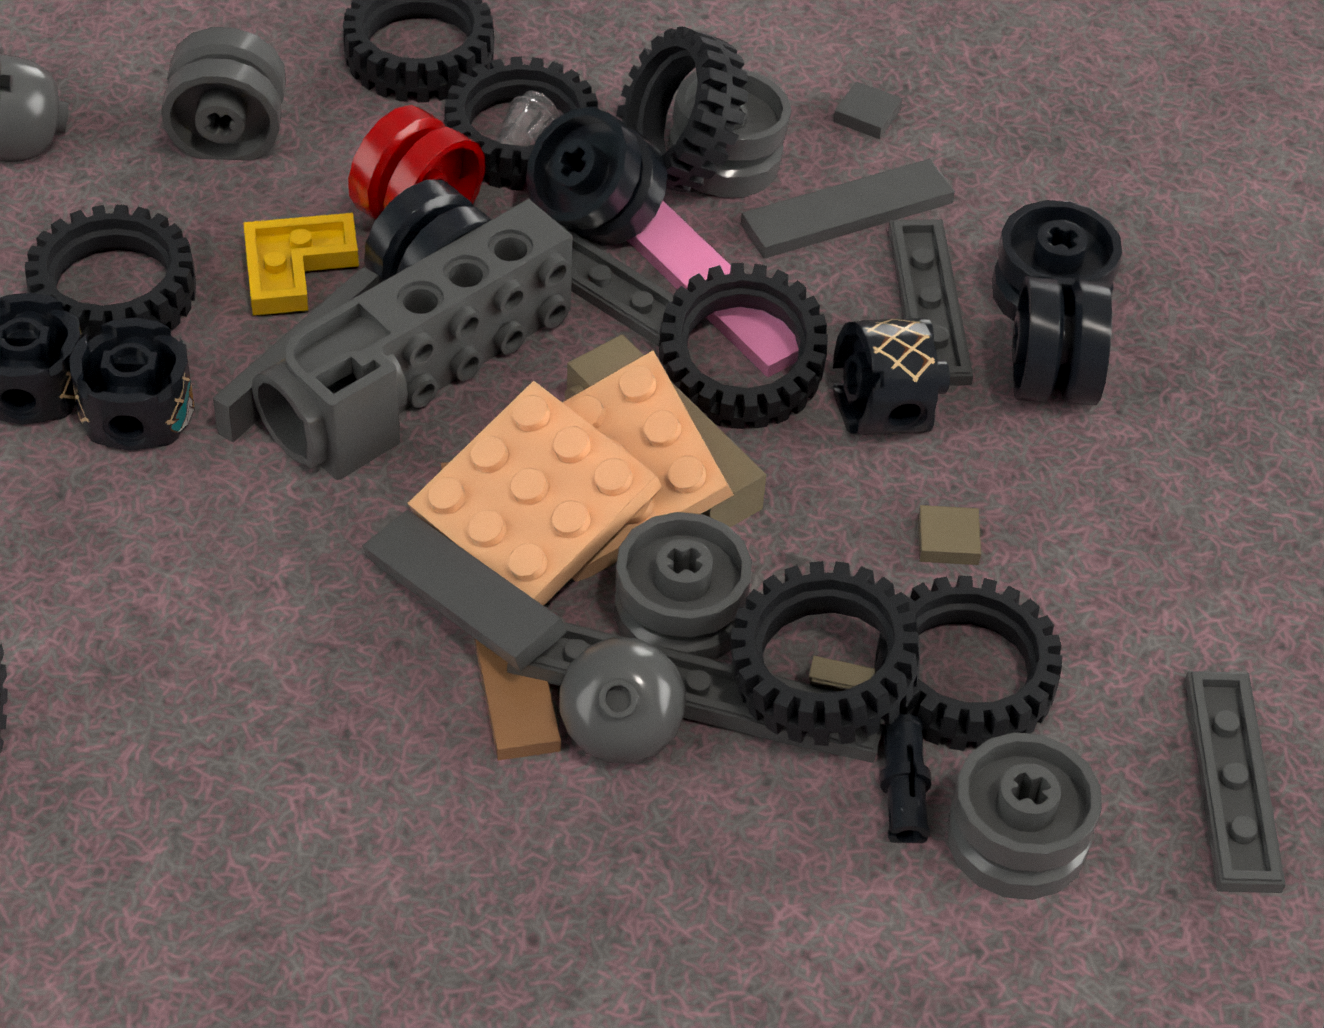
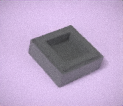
(867, 110)

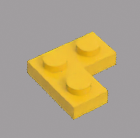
(286, 248)

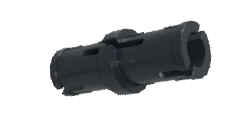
(905, 780)

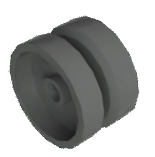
(224, 95)
(759, 147)
(682, 583)
(1023, 815)

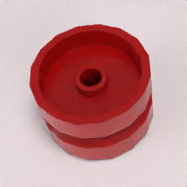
(406, 150)

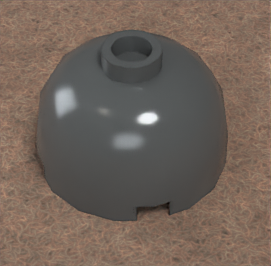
(28, 109)
(622, 700)

